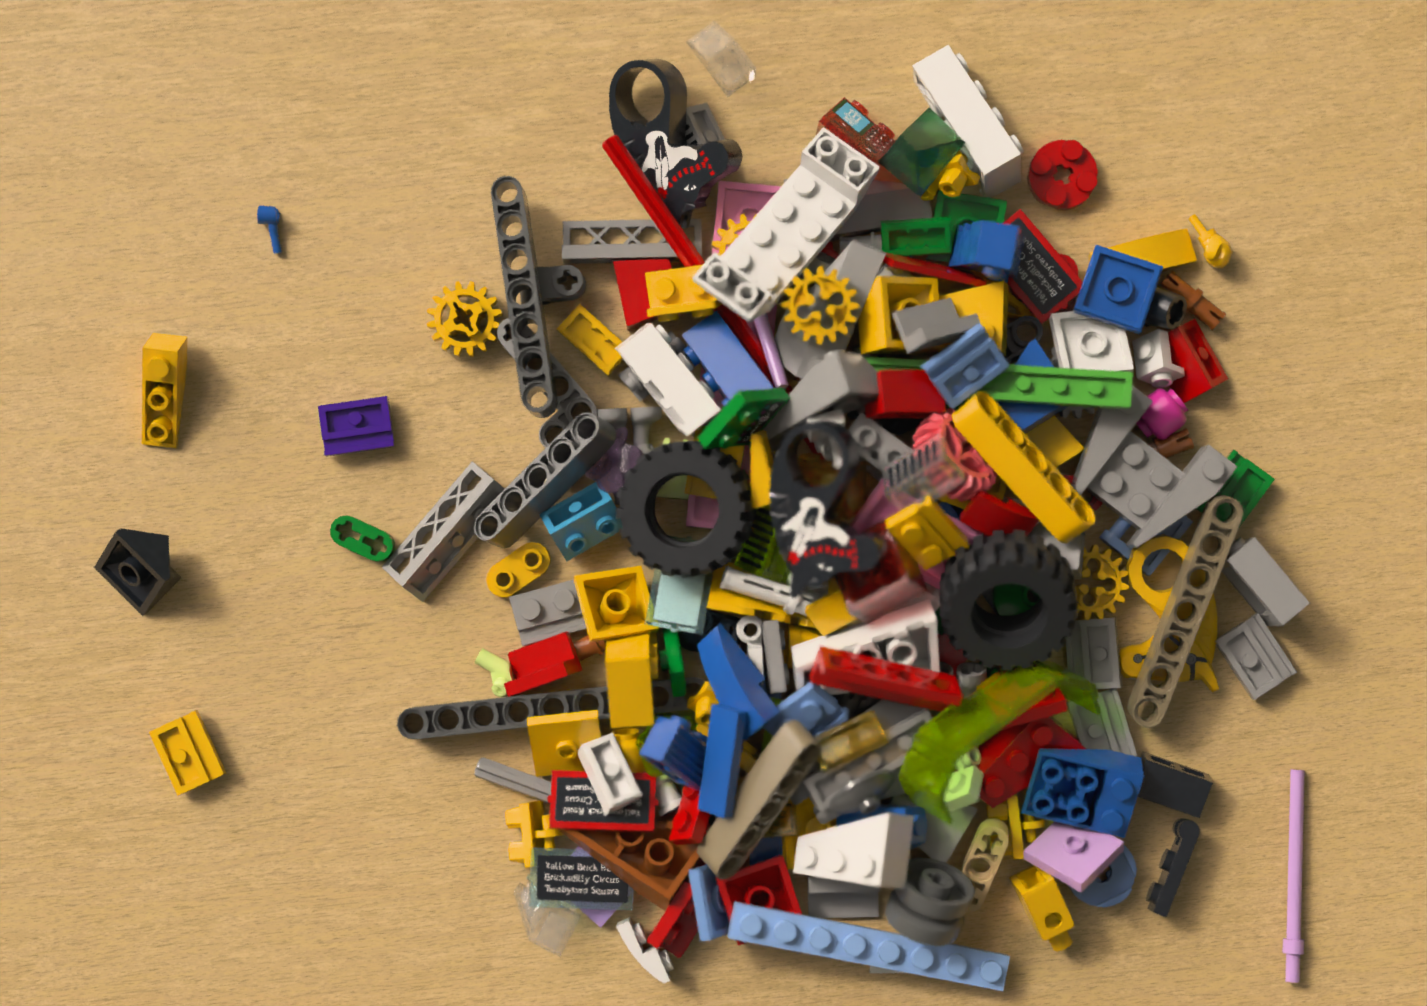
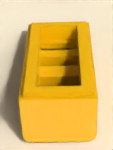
(761, 468)

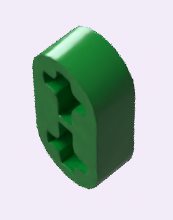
(359, 546)

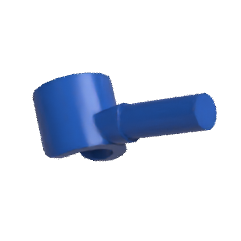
(270, 216)

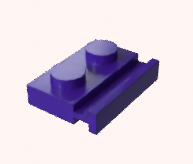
(356, 426)

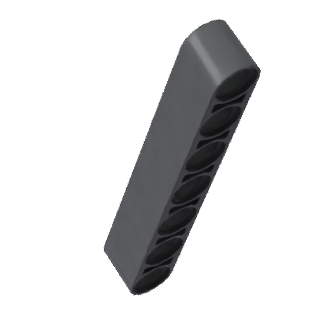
(516, 281)

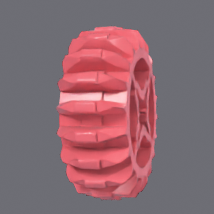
(976, 470)

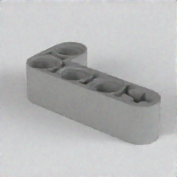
(567, 402)

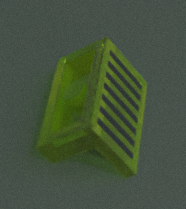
(761, 551)

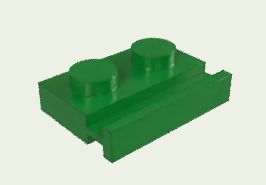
(1244, 485)

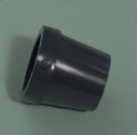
(1166, 309)

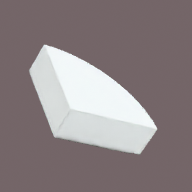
(832, 452)

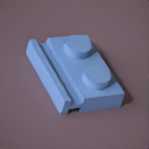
(965, 365)
(811, 707)

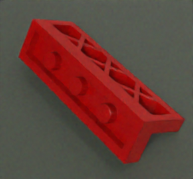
(885, 679)

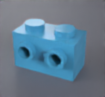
(584, 523)

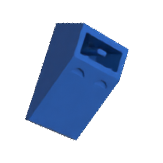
(1085, 788)

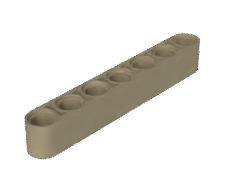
(1184, 628)

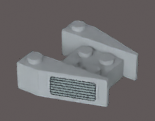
(1138, 479)

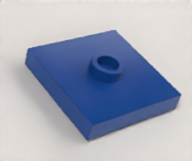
(1117, 289)

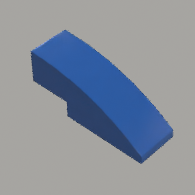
(736, 679)

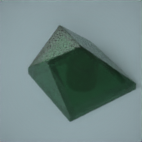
(922, 151)

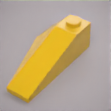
(741, 604)

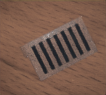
(921, 473)

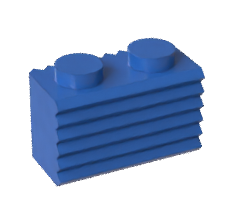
(676, 751)

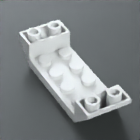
(790, 228)

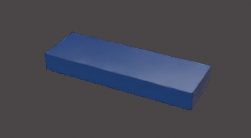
(722, 760)

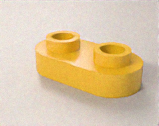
(518, 570)

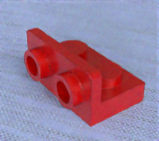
(677, 925)

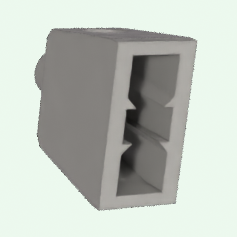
(940, 836)

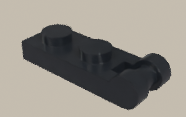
(1173, 866)

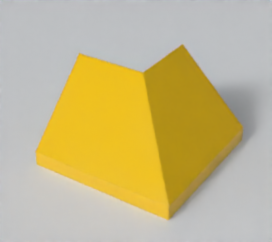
(614, 603)

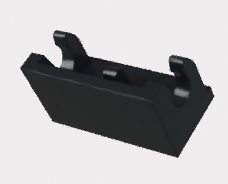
(1174, 785)

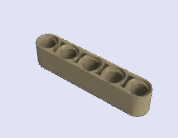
(760, 799)

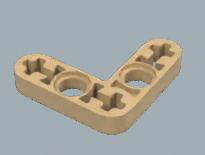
(979, 851)

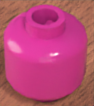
(1163, 415)

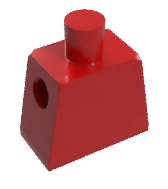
(633, 288)

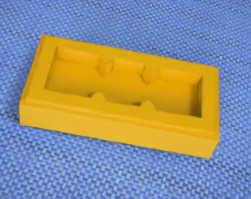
(592, 339)

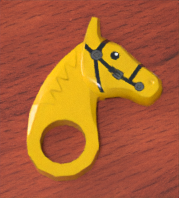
(1201, 655)

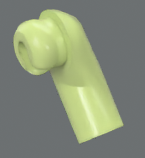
(499, 668)

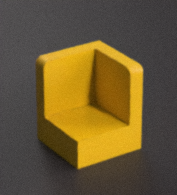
(829, 611)

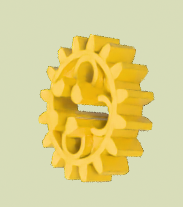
(838, 314)
(1106, 569)

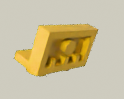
(675, 292)

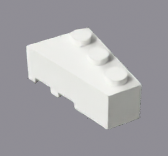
(859, 852)

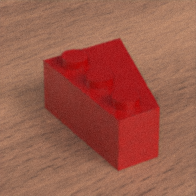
(1012, 753)

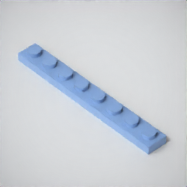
(867, 946)

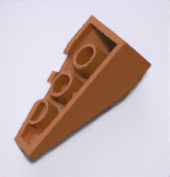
(642, 859)

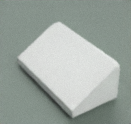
(609, 773)

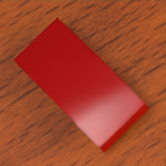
(989, 514)

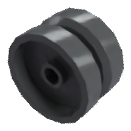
(931, 904)

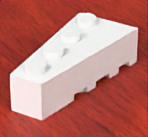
(900, 637)

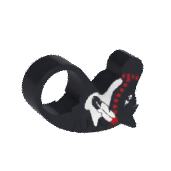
(675, 168)
(804, 518)

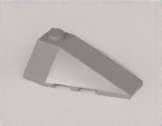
(835, 383)

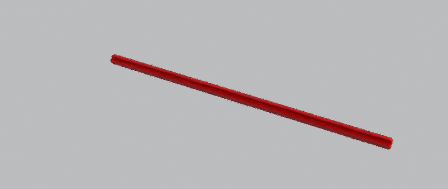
(684, 249)

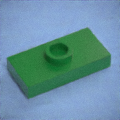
(917, 236)
(672, 660)

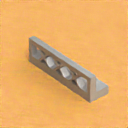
(614, 252)
(450, 536)
(890, 756)

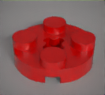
(1070, 156)

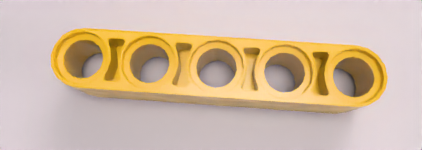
(1023, 467)

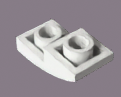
(651, 958)

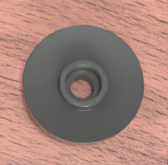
(863, 793)

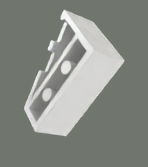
(668, 378)

